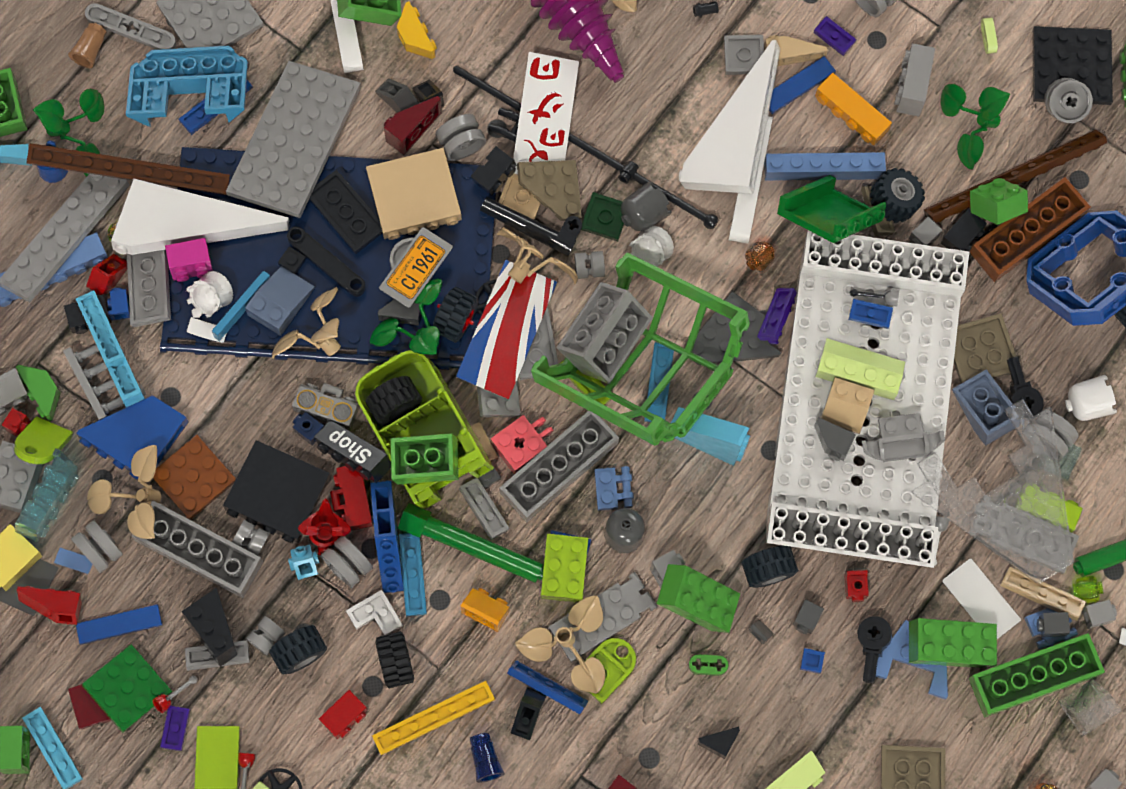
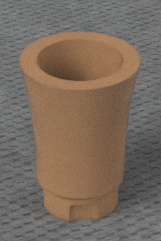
(88, 45)

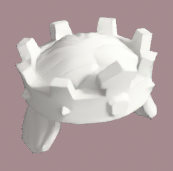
(653, 245)
(209, 294)

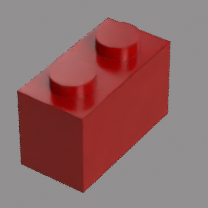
(343, 715)

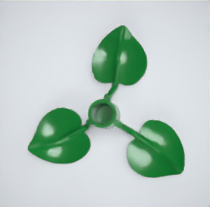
(991, 102)
(52, 113)
(426, 338)

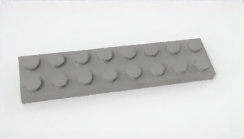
(62, 235)

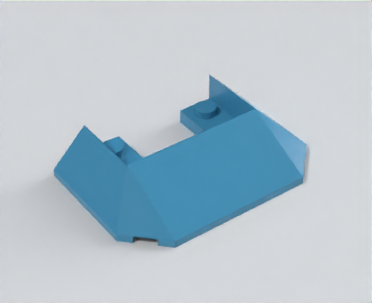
(187, 71)

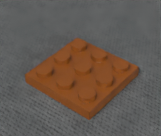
(193, 477)

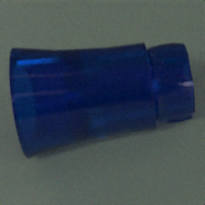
(485, 758)

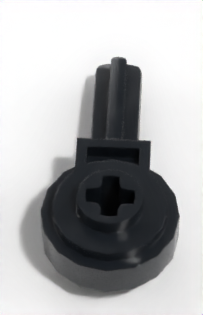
(1023, 389)
(872, 646)

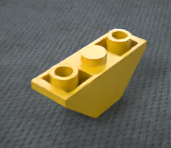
(414, 34)

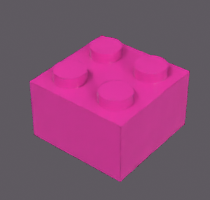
(188, 259)

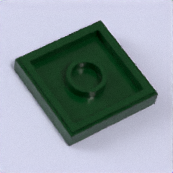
(603, 217)

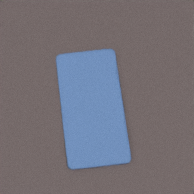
(73, 560)

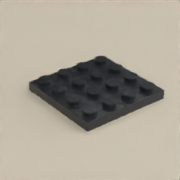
(1075, 55)

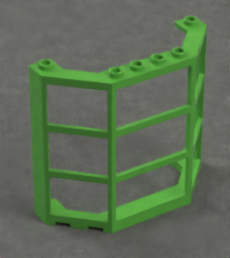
(659, 428)

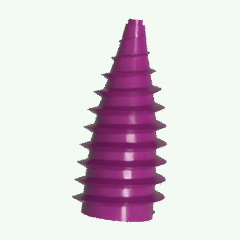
(587, 28)

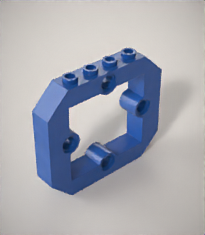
(1059, 291)

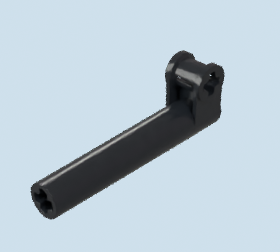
(559, 241)

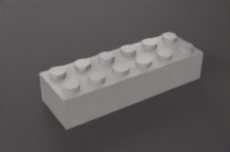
(559, 465)
(202, 551)

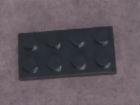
(346, 211)

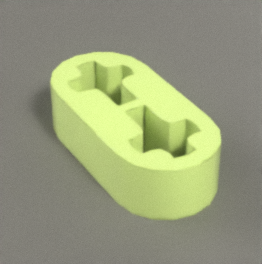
(989, 35)

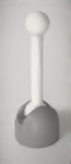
(942, 524)

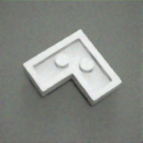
(376, 608)

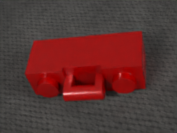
(356, 505)

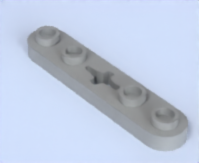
(115, 21)

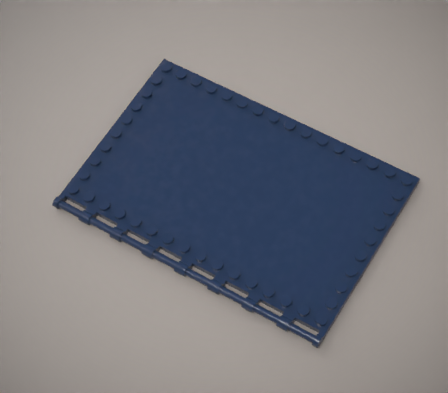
(247, 257)

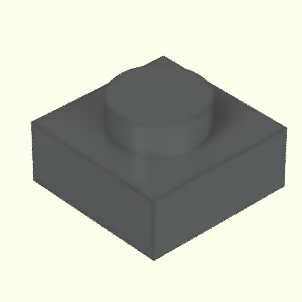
(489, 478)

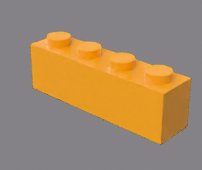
(853, 109)

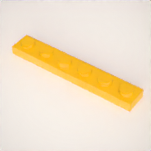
(433, 718)

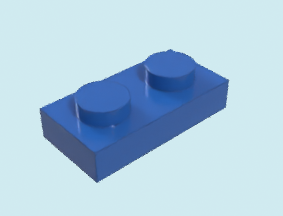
(870, 313)

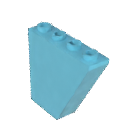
(716, 437)

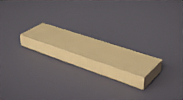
(1043, 594)

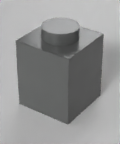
(808, 617)
(1053, 624)

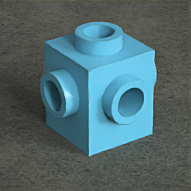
(303, 561)

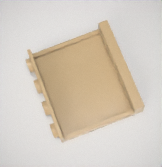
(414, 193)

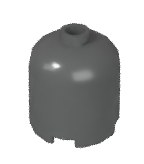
(644, 208)
(622, 538)

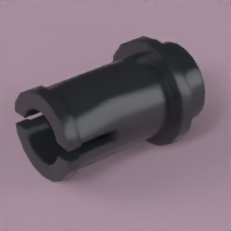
(705, 8)

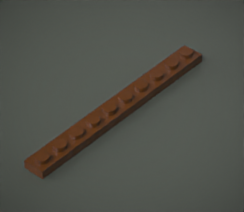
(127, 169)
(1021, 173)

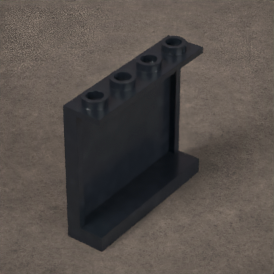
(275, 491)

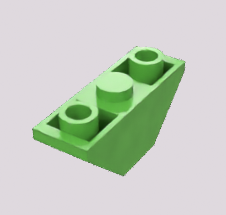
(41, 389)

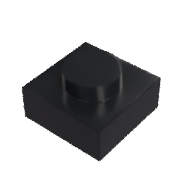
(292, 260)

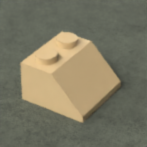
(847, 405)

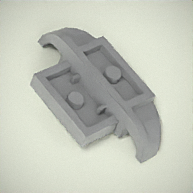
(902, 439)

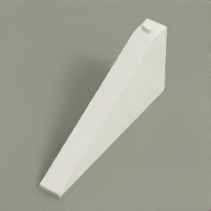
(732, 145)
(168, 216)

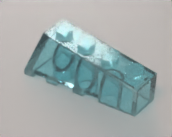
(47, 497)

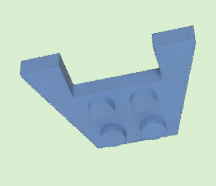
(899, 651)

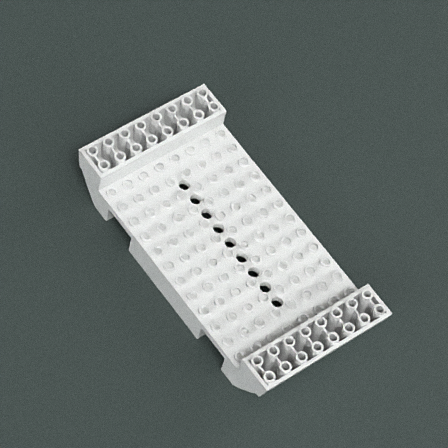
(811, 493)

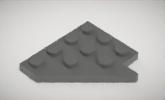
(716, 333)

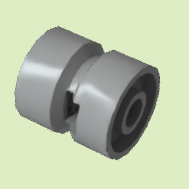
(597, 266)
(250, 537)
(265, 635)

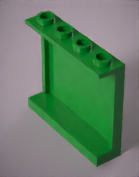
(828, 211)

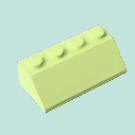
(861, 368)
(801, 775)

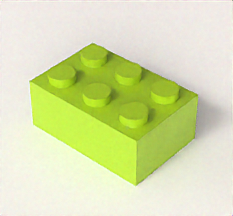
(564, 568)

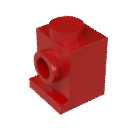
(15, 422)
(853, 593)

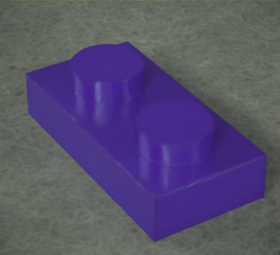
(834, 36)
(175, 728)

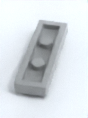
(484, 508)
(200, 658)

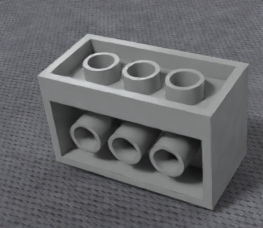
(605, 332)

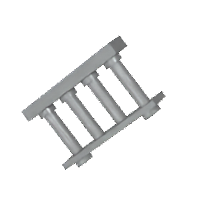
(85, 375)

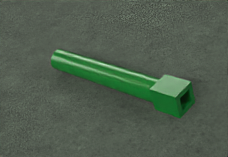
(420, 522)
(1100, 559)

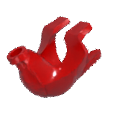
(324, 527)

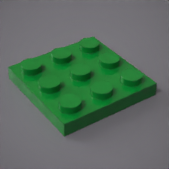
(126, 688)

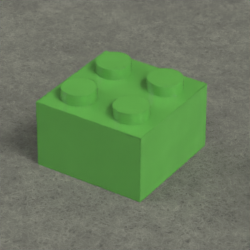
(999, 201)
(14, 750)

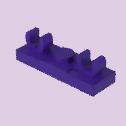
(777, 315)

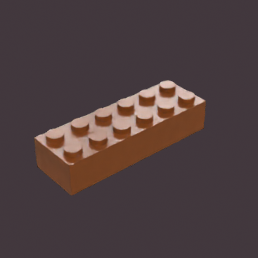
(1027, 233)

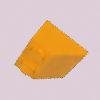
(485, 609)

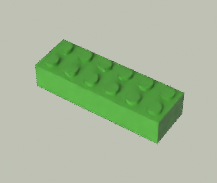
(1036, 675)

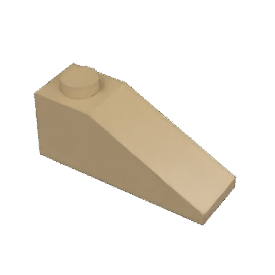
(796, 50)

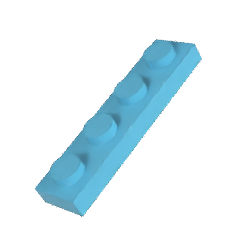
(52, 748)

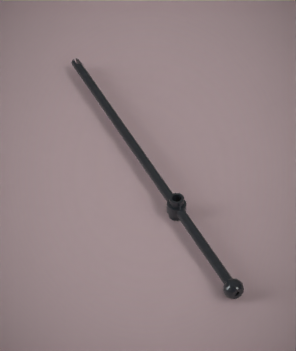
(627, 172)

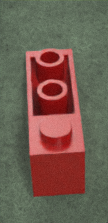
(56, 605)

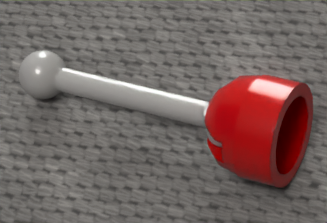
(163, 702)
(245, 760)

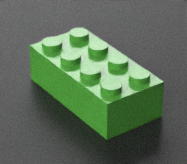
(698, 598)
(952, 643)

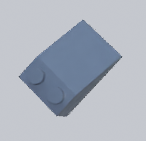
(279, 300)
(984, 406)

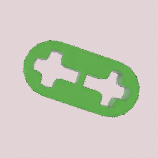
(707, 670)

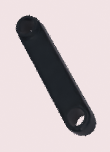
(326, 261)

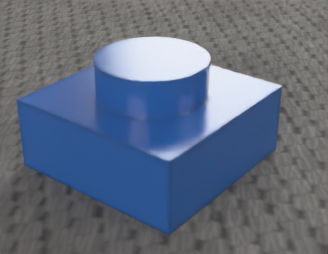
(812, 660)

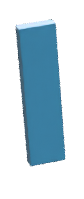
(238, 308)
(660, 366)
(412, 575)

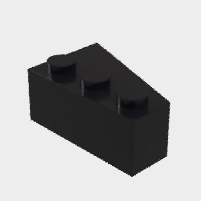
(210, 625)

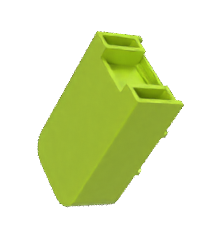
(434, 416)

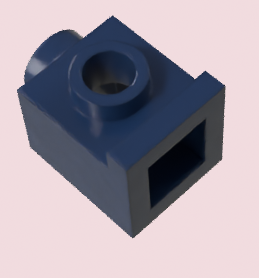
(306, 433)

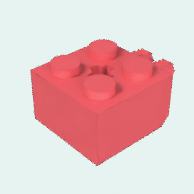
(520, 432)

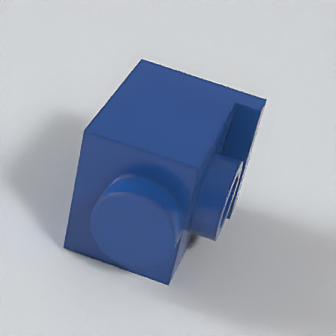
(118, 304)

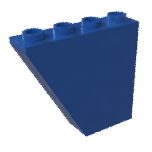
(133, 429)
(386, 536)

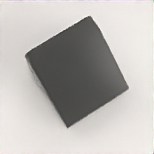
(760, 632)

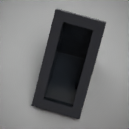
(427, 91)
(719, 742)

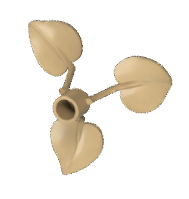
(521, 267)
(324, 337)
(143, 518)
(537, 644)

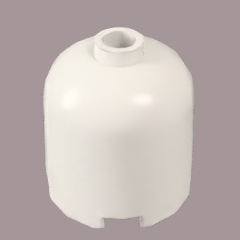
(1091, 399)

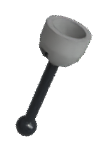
(890, 296)

